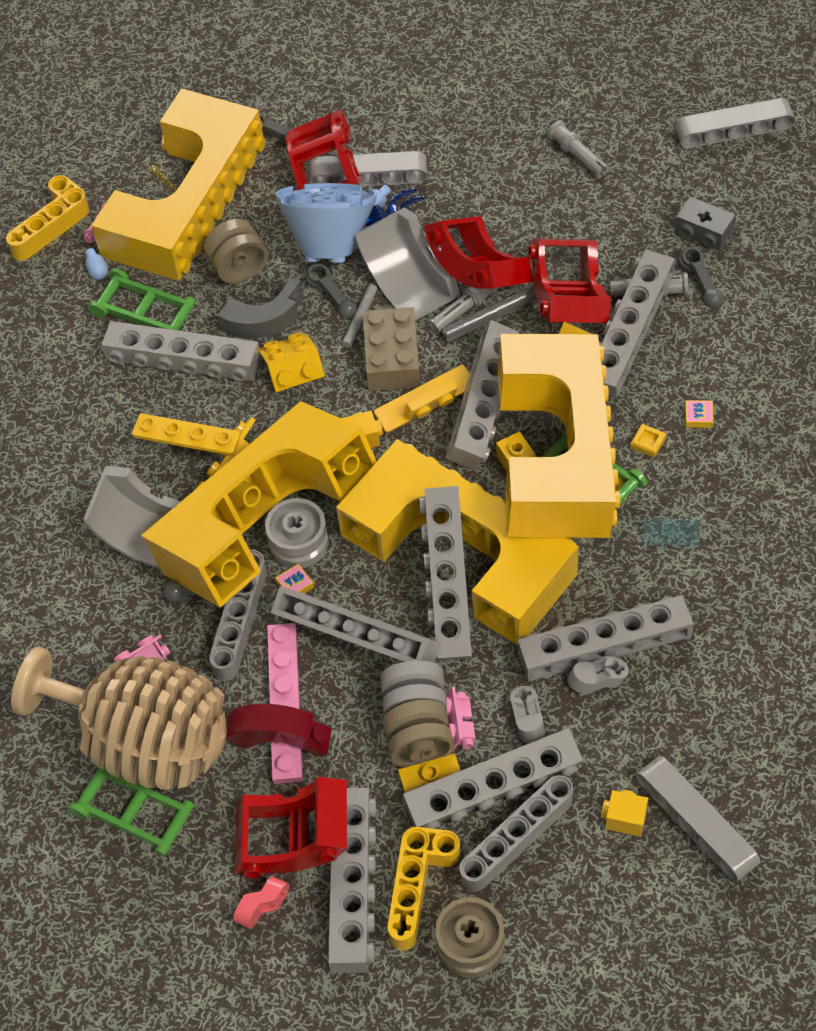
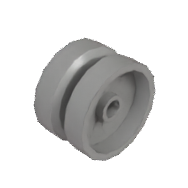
(297, 533)
(412, 682)

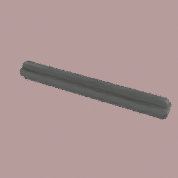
(489, 313)

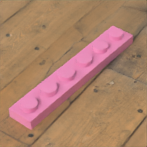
(284, 691)

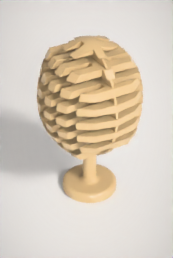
(137, 717)

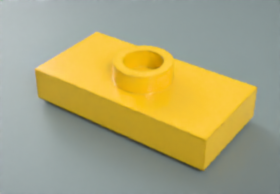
(427, 772)

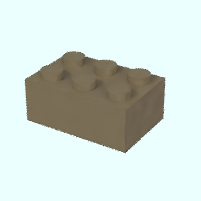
(391, 348)

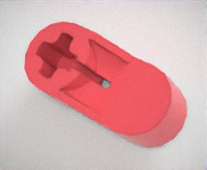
(256, 903)

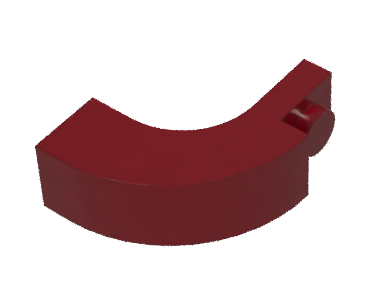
(280, 724)

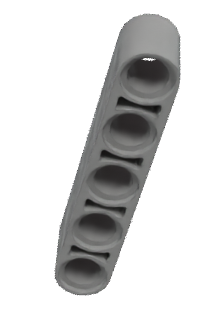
(734, 123)
(373, 168)
(237, 627)
(698, 818)
(513, 846)

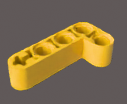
(51, 221)
(414, 887)

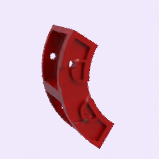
(317, 139)
(486, 264)
(569, 300)
(324, 797)

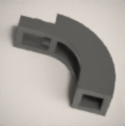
(264, 319)

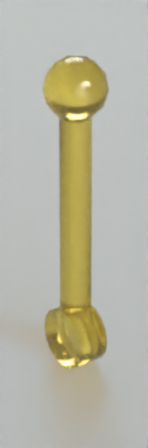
(155, 170)

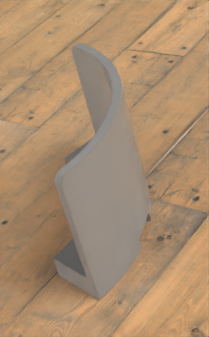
(402, 265)
(124, 511)

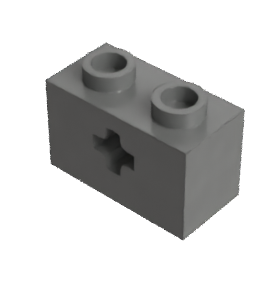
(705, 223)

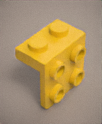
(292, 361)

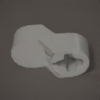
(595, 675)
(525, 702)

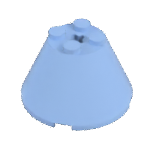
(326, 217)

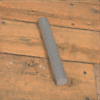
(358, 317)

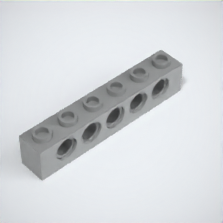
(660, 270)
(181, 351)
(481, 382)
(446, 500)
(354, 626)
(649, 634)
(559, 745)
(344, 955)

